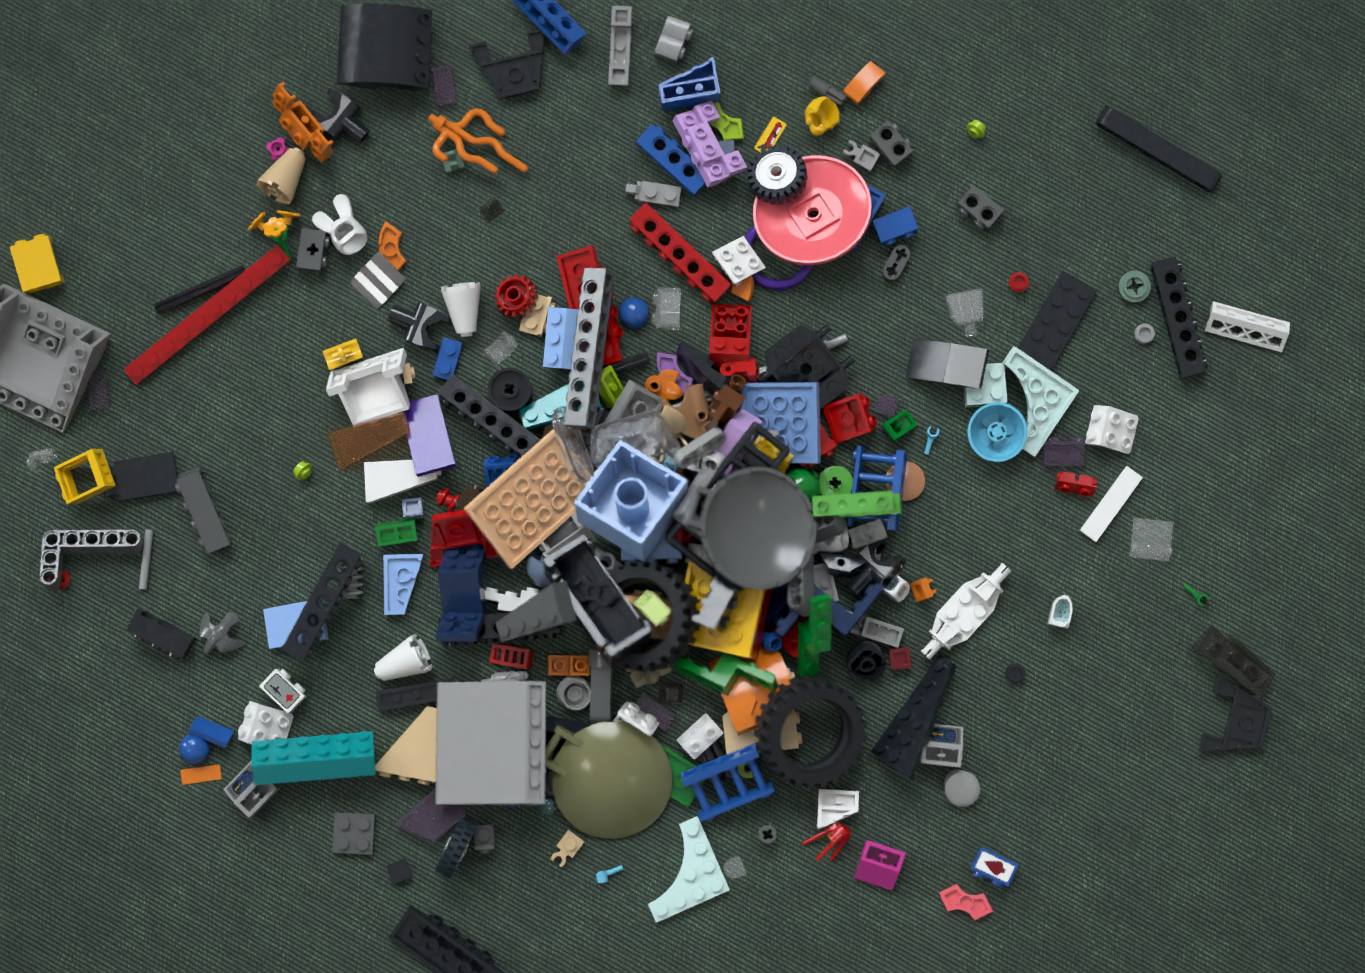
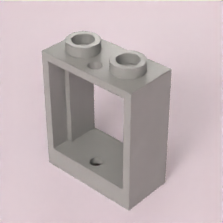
(565, 534)

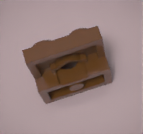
(723, 408)

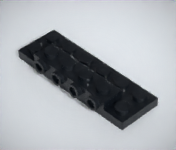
(440, 946)

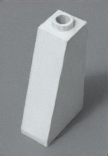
(392, 478)

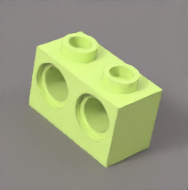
(652, 608)

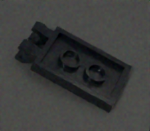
(144, 476)

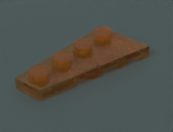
(360, 439)

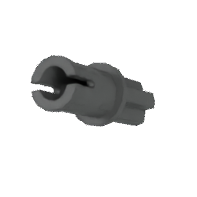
(826, 90)

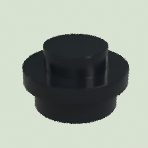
(1015, 673)

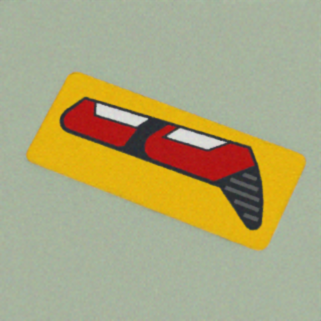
(770, 134)

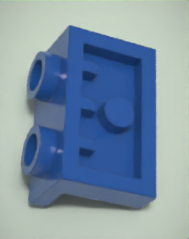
(496, 466)

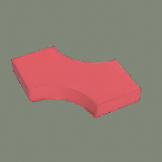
(975, 905)

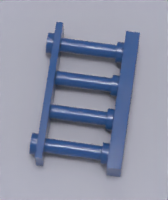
(896, 480)
(730, 763)

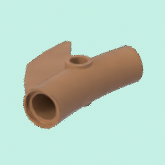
(691, 406)

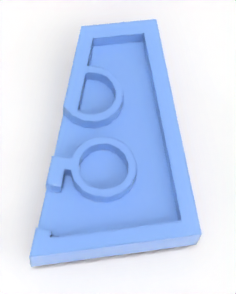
(399, 581)

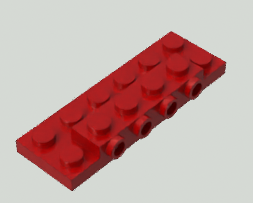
(571, 270)

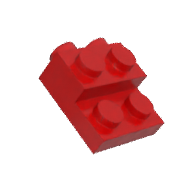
(850, 418)

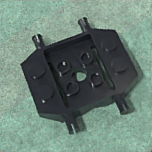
(815, 354)

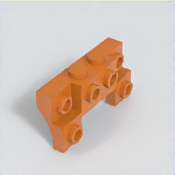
(301, 124)

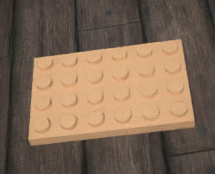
(527, 501)

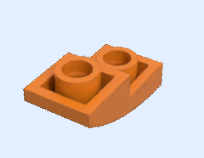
(864, 82)
(568, 665)

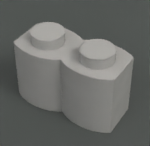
(673, 39)

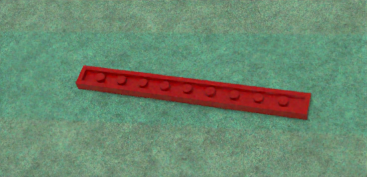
(206, 314)

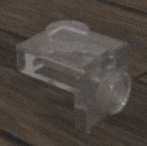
(501, 348)

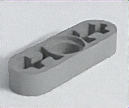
(699, 447)

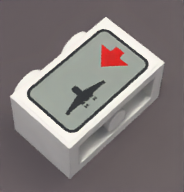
(283, 690)

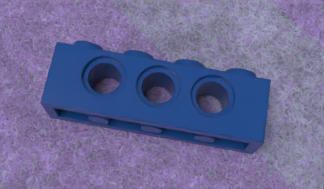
(553, 22)
(657, 134)

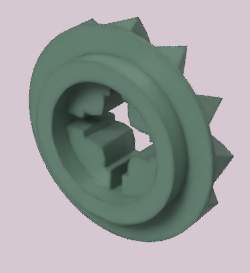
(1139, 278)

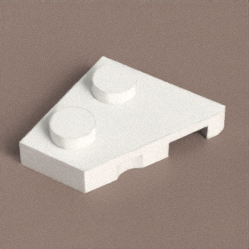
(835, 806)

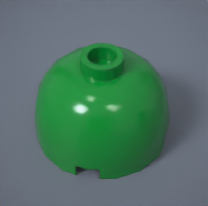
(806, 481)

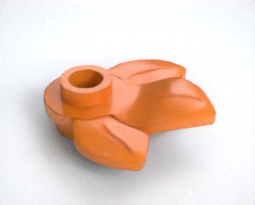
(666, 387)

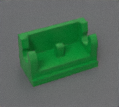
(396, 532)

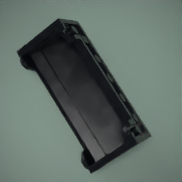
(612, 630)

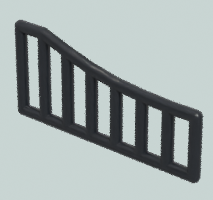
(719, 474)

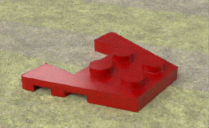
(452, 531)

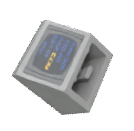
(944, 746)
(246, 795)

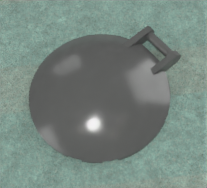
(755, 527)

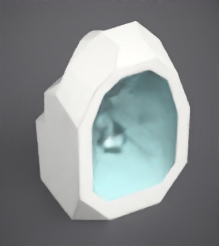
(897, 589)
(1061, 612)

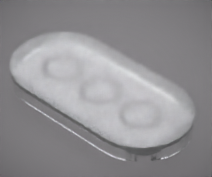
(572, 447)

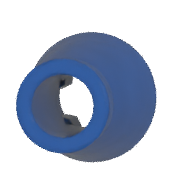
(771, 641)

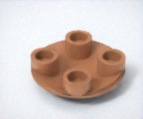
(913, 482)

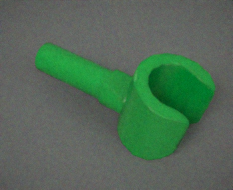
(1196, 595)

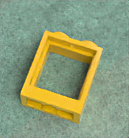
(99, 468)

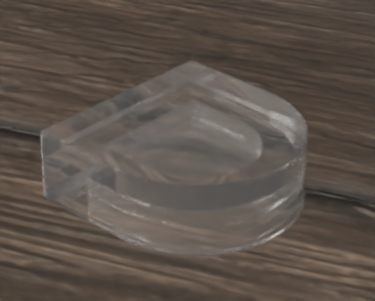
(734, 867)

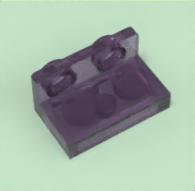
(1063, 452)

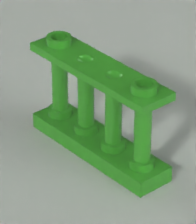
(857, 504)

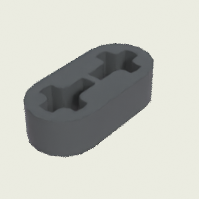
(892, 260)

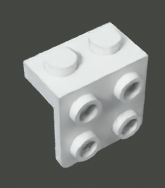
(1112, 429)
(632, 714)
(264, 723)

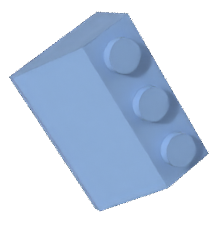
(560, 338)

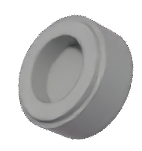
(1144, 333)

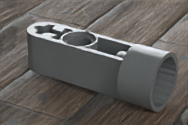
(601, 688)

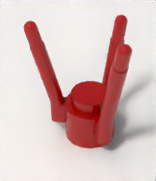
(840, 834)

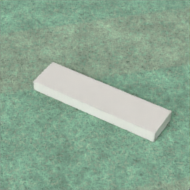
(1111, 504)

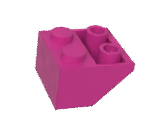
(879, 864)

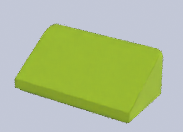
(610, 387)

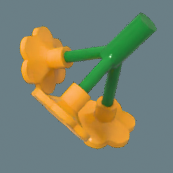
(275, 227)

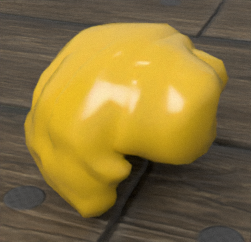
(821, 115)

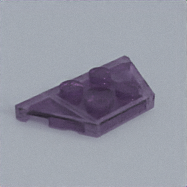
(431, 820)

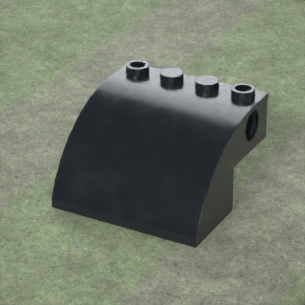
(384, 46)

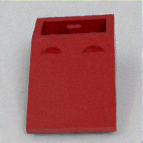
(729, 333)

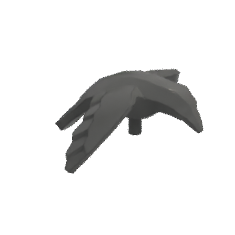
(217, 635)

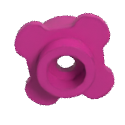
(271, 146)

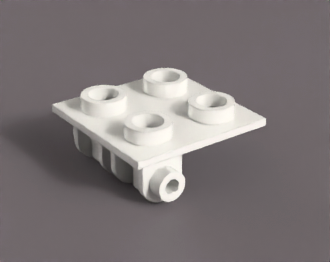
(738, 260)

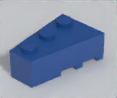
(691, 87)

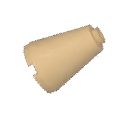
(283, 176)

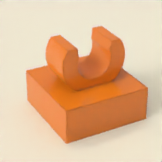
(921, 589)

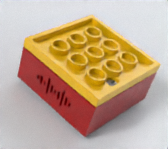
(746, 623)

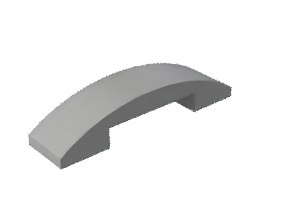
(620, 45)

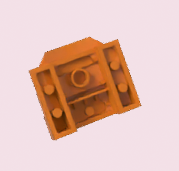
(746, 696)

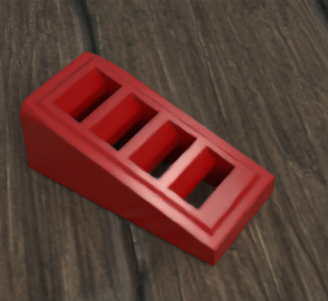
(528, 658)

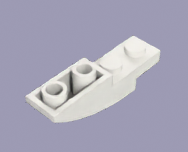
(510, 600)

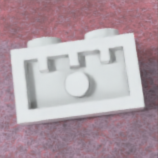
(699, 736)

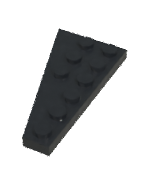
(913, 725)

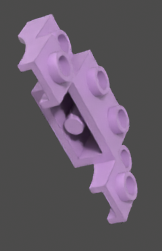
(703, 145)

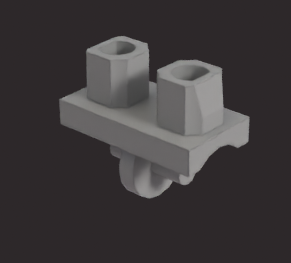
(868, 533)

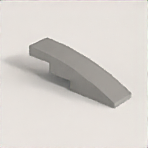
(878, 631)

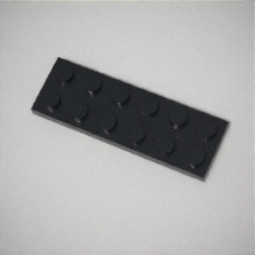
(1056, 321)

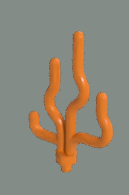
(455, 131)

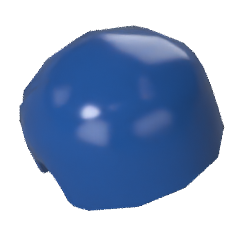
(633, 313)
(194, 749)

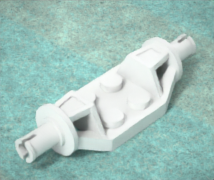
(965, 611)

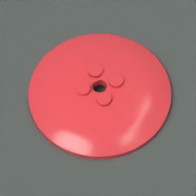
(842, 220)

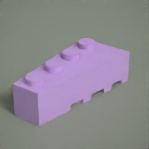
(734, 431)

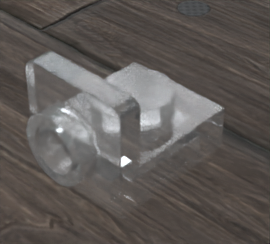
(43, 455)

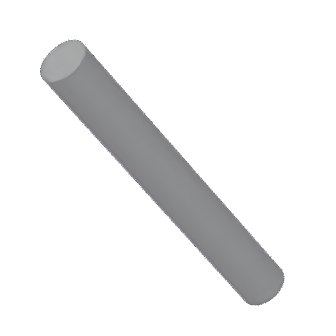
(146, 559)

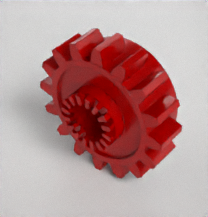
(512, 287)

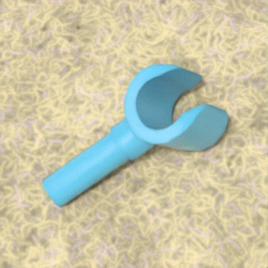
(930, 440)
(602, 875)

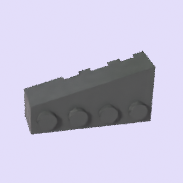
(202, 509)
(543, 611)

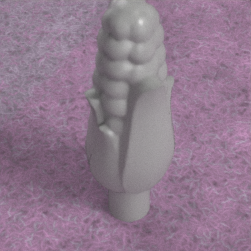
(508, 676)

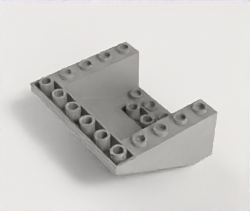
(45, 358)
(490, 743)

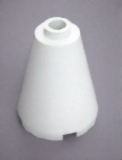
(463, 305)
(404, 660)

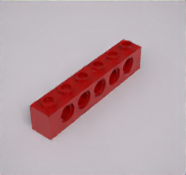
(648, 215)

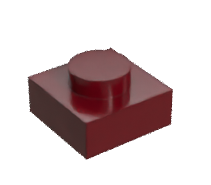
(900, 658)

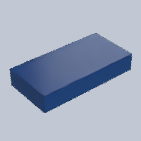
(211, 732)

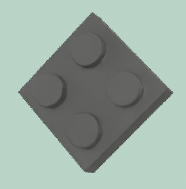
(353, 833)

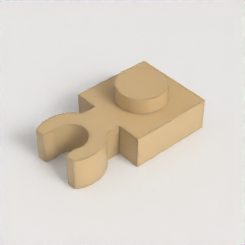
(569, 846)

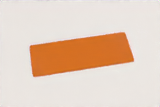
(200, 774)

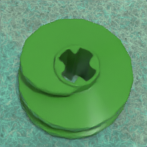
(842, 476)

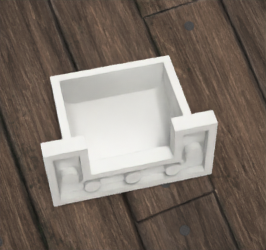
(371, 387)

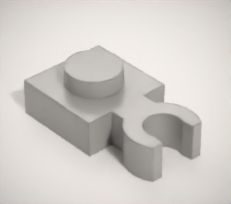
(864, 157)

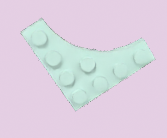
(1045, 395)
(698, 877)

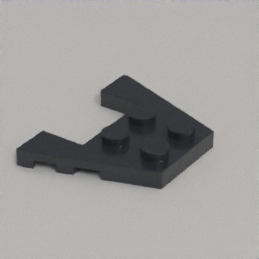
(515, 73)
(1245, 722)

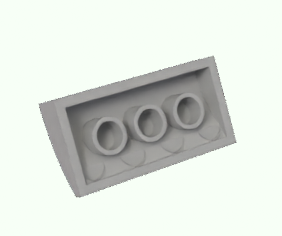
(634, 401)

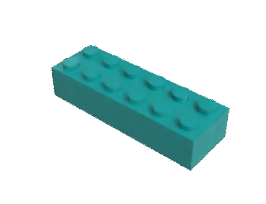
(313, 758)

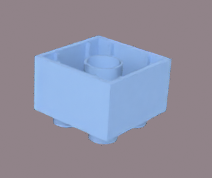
(631, 500)

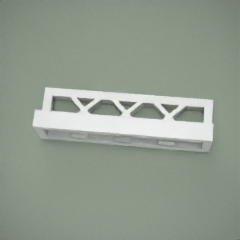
(1249, 323)

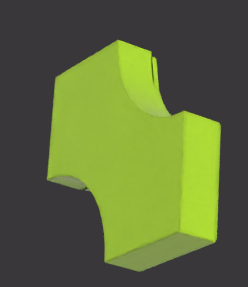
(728, 127)

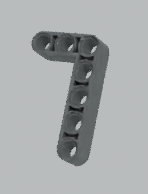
(82, 547)
(802, 585)

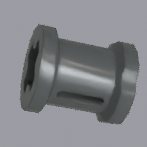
(766, 828)

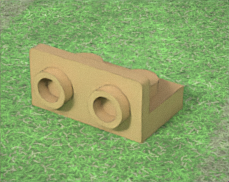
(536, 321)

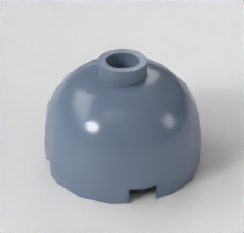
(535, 569)

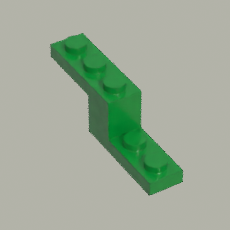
(814, 635)
(726, 673)

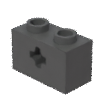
(309, 239)

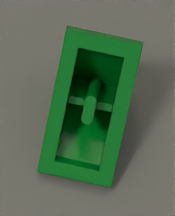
(899, 425)

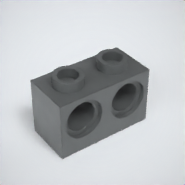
(886, 147)
(984, 203)

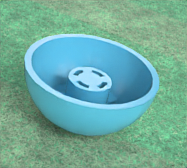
(1002, 444)

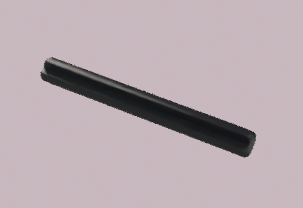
(198, 290)

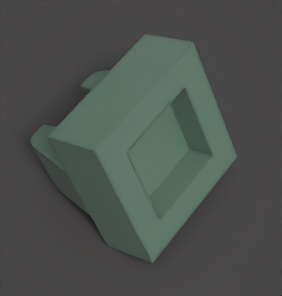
(454, 161)

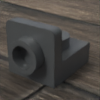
(484, 838)

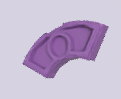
(669, 361)

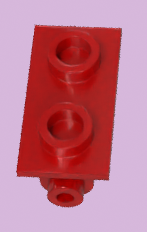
(1084, 486)

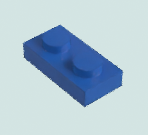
(447, 358)

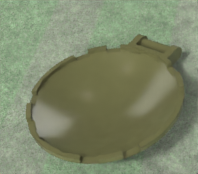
(609, 778)

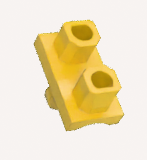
(342, 354)

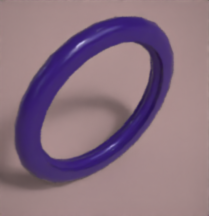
(777, 284)

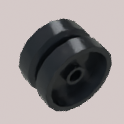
(506, 379)

